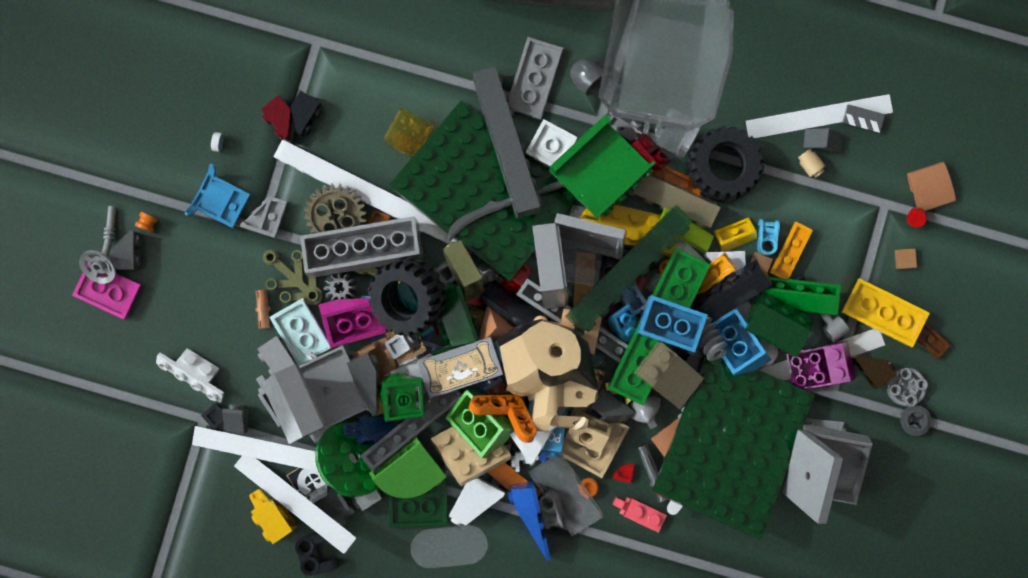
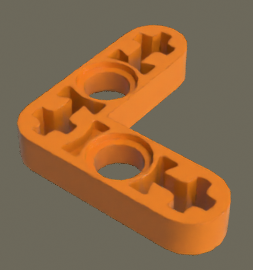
(510, 405)

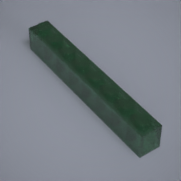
(628, 268)

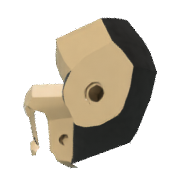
(554, 367)

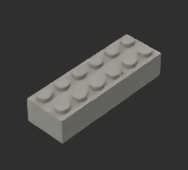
(361, 247)

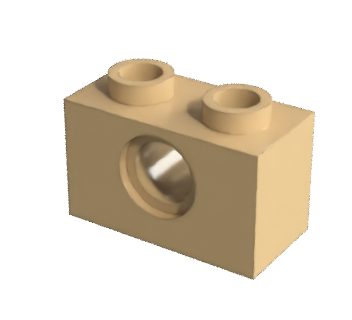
(593, 436)

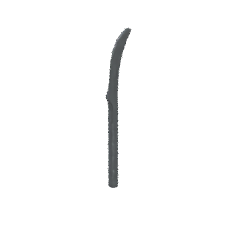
(494, 206)

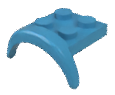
(219, 199)

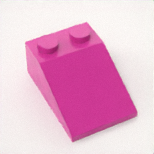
(349, 321)

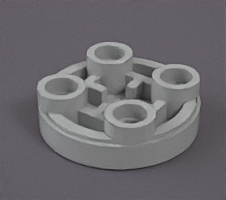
(907, 387)

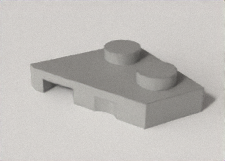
(267, 217)

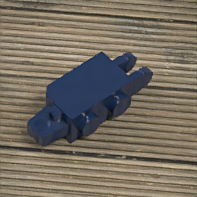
(369, 429)

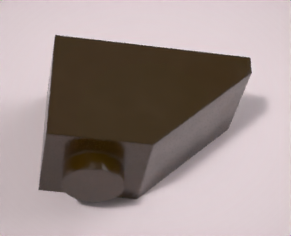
(875, 370)

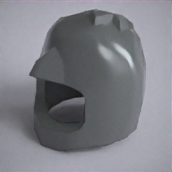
(586, 75)

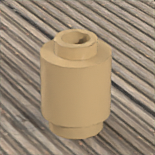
(811, 163)

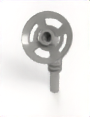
(101, 263)

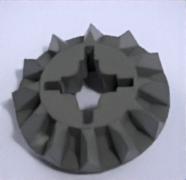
(924, 421)

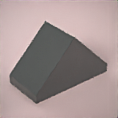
(823, 140)

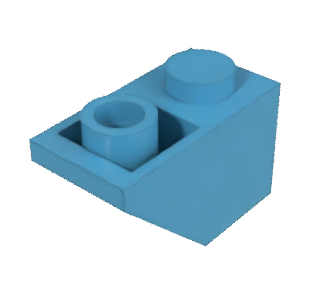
(623, 324)

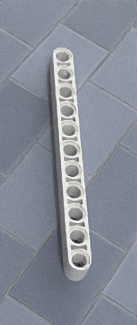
(369, 193)

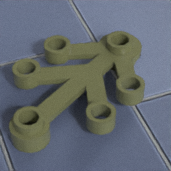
(295, 280)

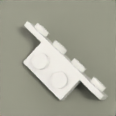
(194, 371)

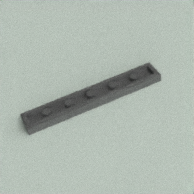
(409, 429)

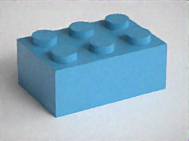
(671, 324)

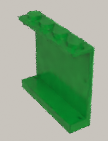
(601, 168)

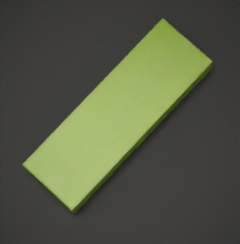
(695, 236)

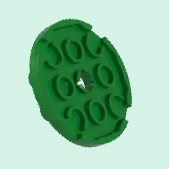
(336, 467)

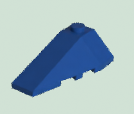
(527, 506)

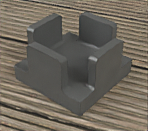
(331, 503)

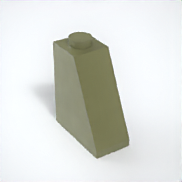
(463, 270)

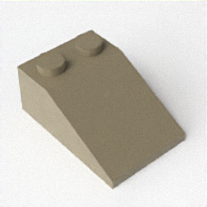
(669, 374)

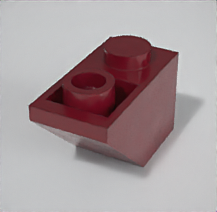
(280, 116)
(650, 152)

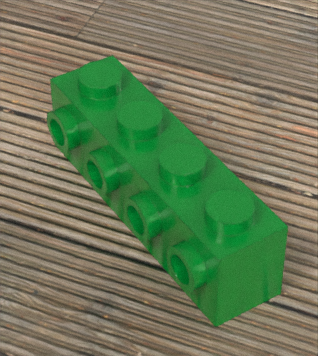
(822, 299)

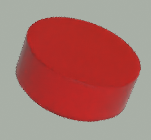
(916, 217)

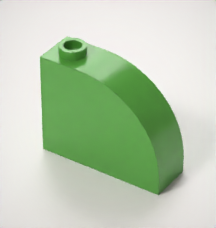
(408, 472)

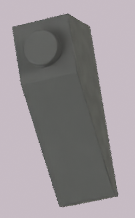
(366, 375)

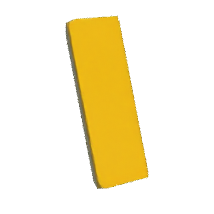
(735, 234)

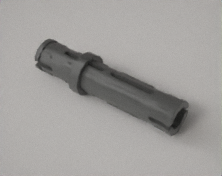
(650, 466)

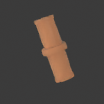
(263, 309)

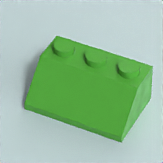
(481, 432)

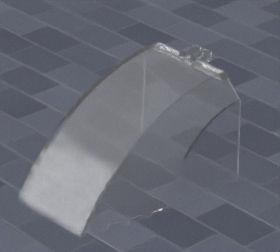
(667, 61)

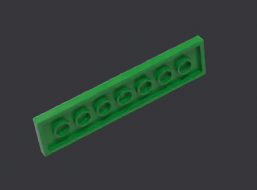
(678, 285)

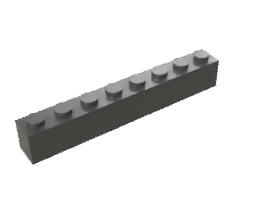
(506, 142)

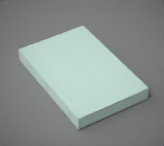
(300, 331)

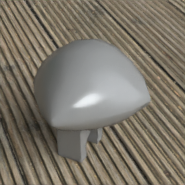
(647, 412)

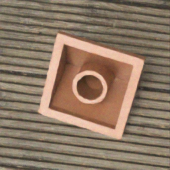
(494, 325)

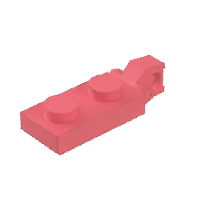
(640, 513)

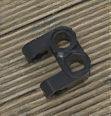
(312, 554)

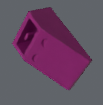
(822, 366)

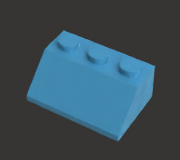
(743, 348)

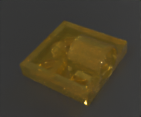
(407, 132)

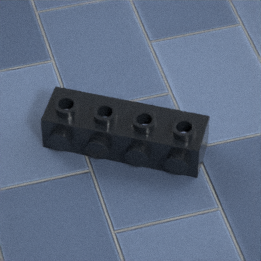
(733, 291)

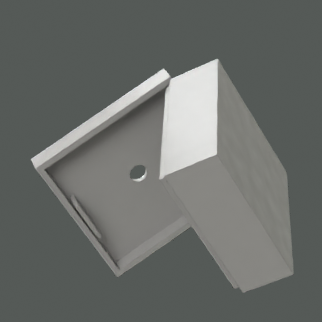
(575, 234)
(300, 399)
(826, 468)

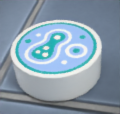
(217, 142)

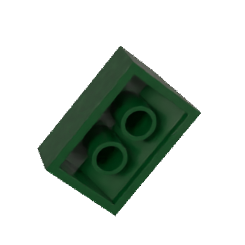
(456, 320)
(779, 324)

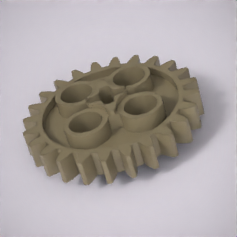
(319, 219)

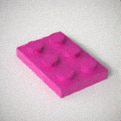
(113, 297)

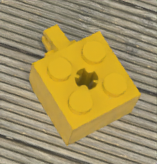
(271, 516)

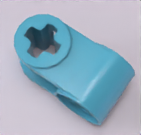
(768, 233)

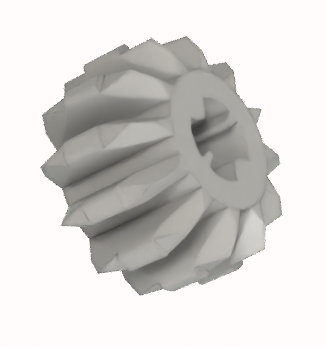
(337, 281)

